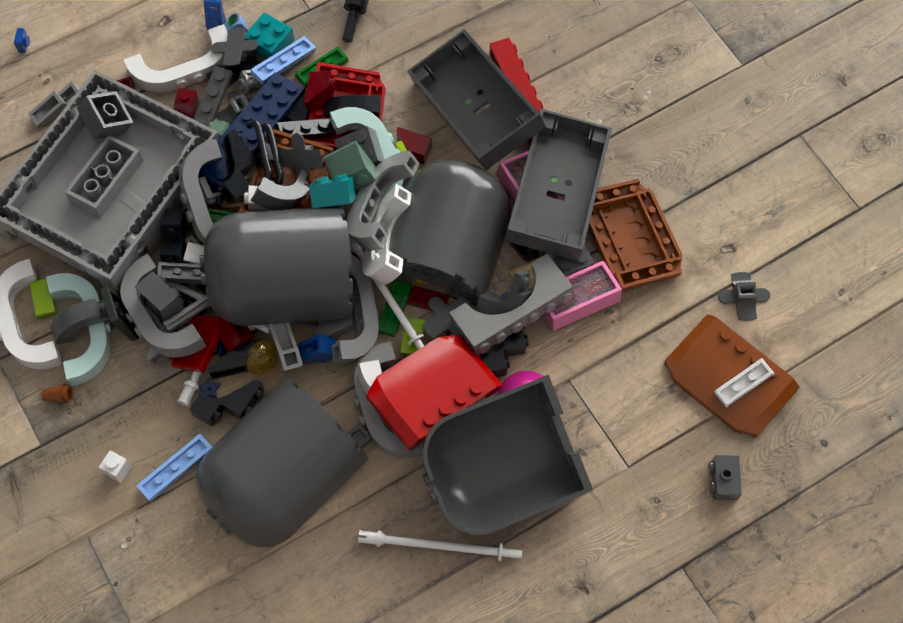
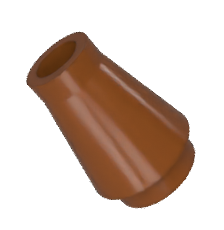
(59, 393)

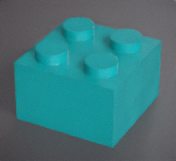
(270, 34)
(332, 192)

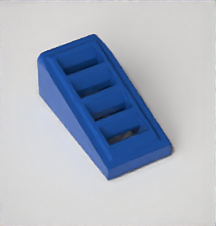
(213, 16)

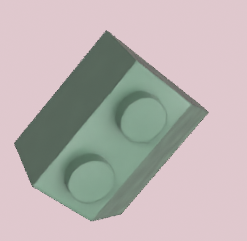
(353, 162)

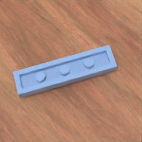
(283, 59)
(174, 468)

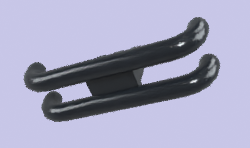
(266, 152)

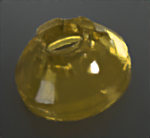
(258, 357)

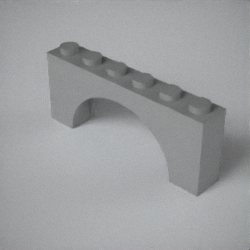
(485, 330)

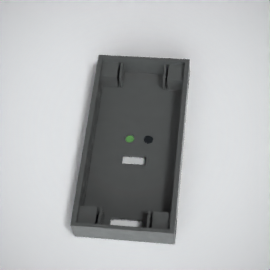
(463, 79)
(566, 162)

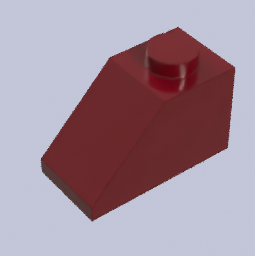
(319, 89)
(186, 102)
(416, 143)
(232, 334)

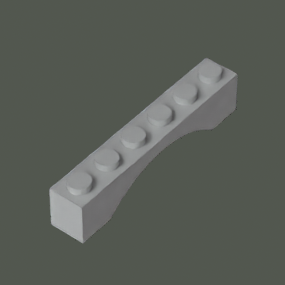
(285, 347)

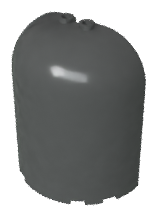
(452, 228)
(279, 266)
(503, 460)
(276, 466)

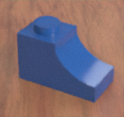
(316, 349)

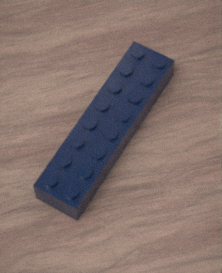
(268, 106)

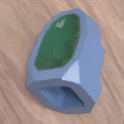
(234, 21)

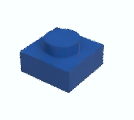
(21, 40)

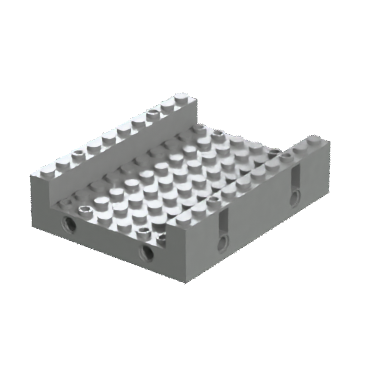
(106, 196)

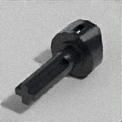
(355, 8)

